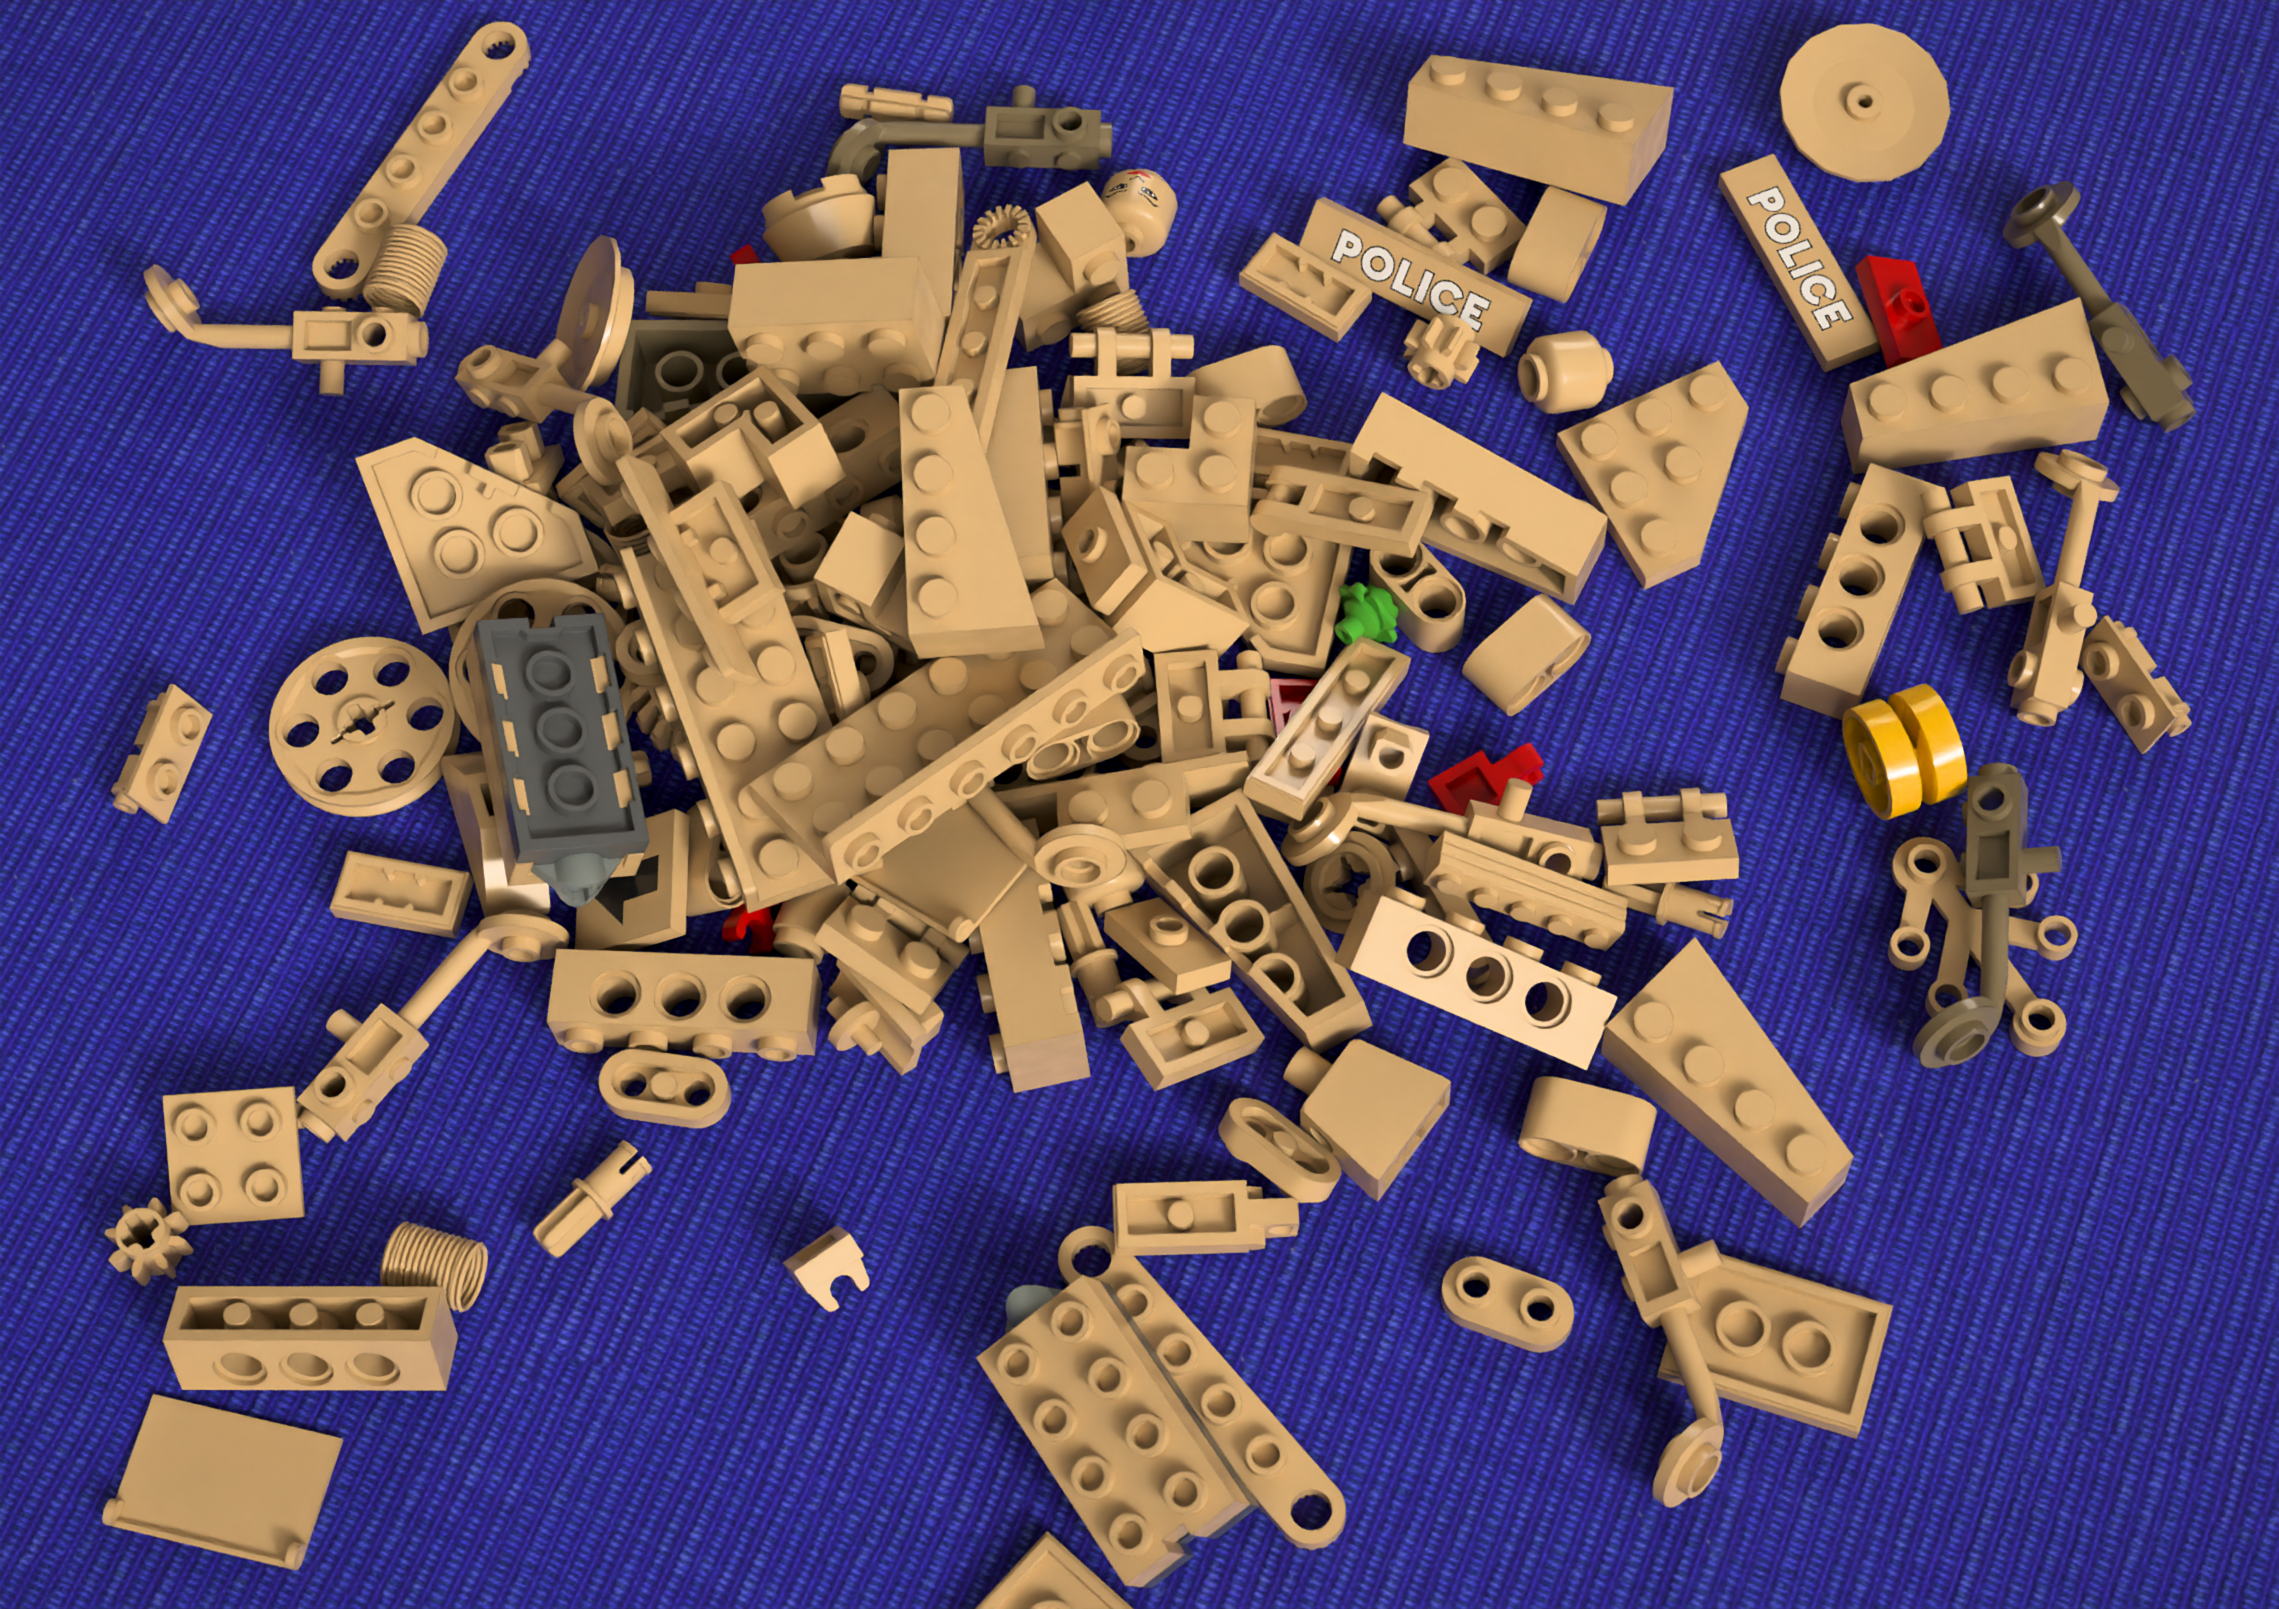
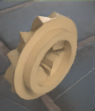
(1330, 872)

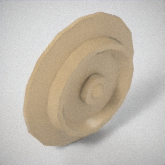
(1864, 102)
(596, 315)

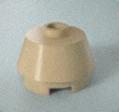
(822, 222)

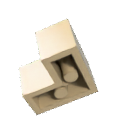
(1072, 266)
(755, 436)
(1204, 487)
(867, 578)
(1175, 602)

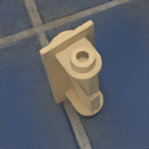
(1091, 440)
(2122, 676)
(168, 747)

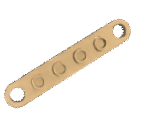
(424, 155)
(987, 312)
(1244, 1428)

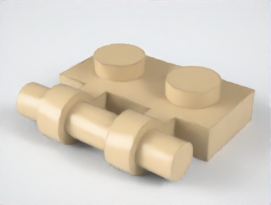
(1463, 209)
(1142, 405)
(1996, 539)
(1191, 705)
(1671, 850)
(891, 948)
(1182, 1040)

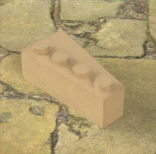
(924, 217)
(1021, 471)
(1251, 908)
(1727, 1084)

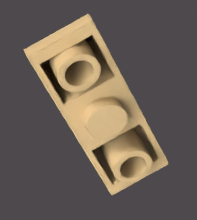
(474, 813)

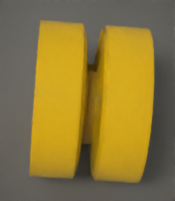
(1904, 751)

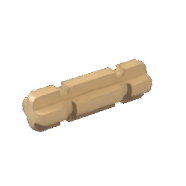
(893, 105)

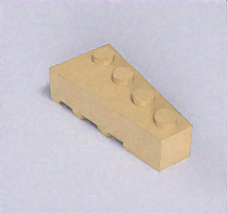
(1540, 123)
(1983, 396)
(1482, 502)
(958, 548)
(1030, 986)

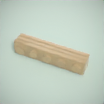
(1525, 891)

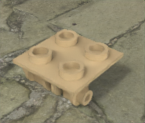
(234, 1155)

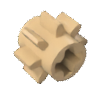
(1441, 351)
(162, 1254)

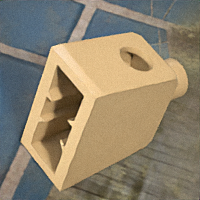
(1368, 1109)

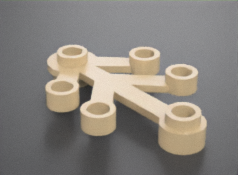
(1965, 935)

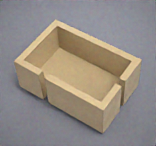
(838, 323)

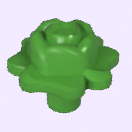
(1367, 614)

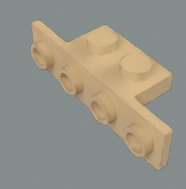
(712, 559)
(1138, 804)

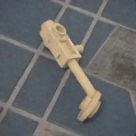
(316, 337)
(535, 388)
(2046, 668)
(1504, 827)
(1065, 855)
(389, 1043)
(1664, 1293)

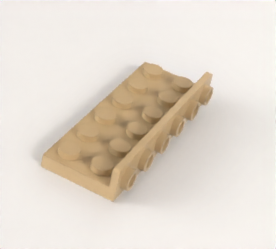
(733, 727)
(944, 736)

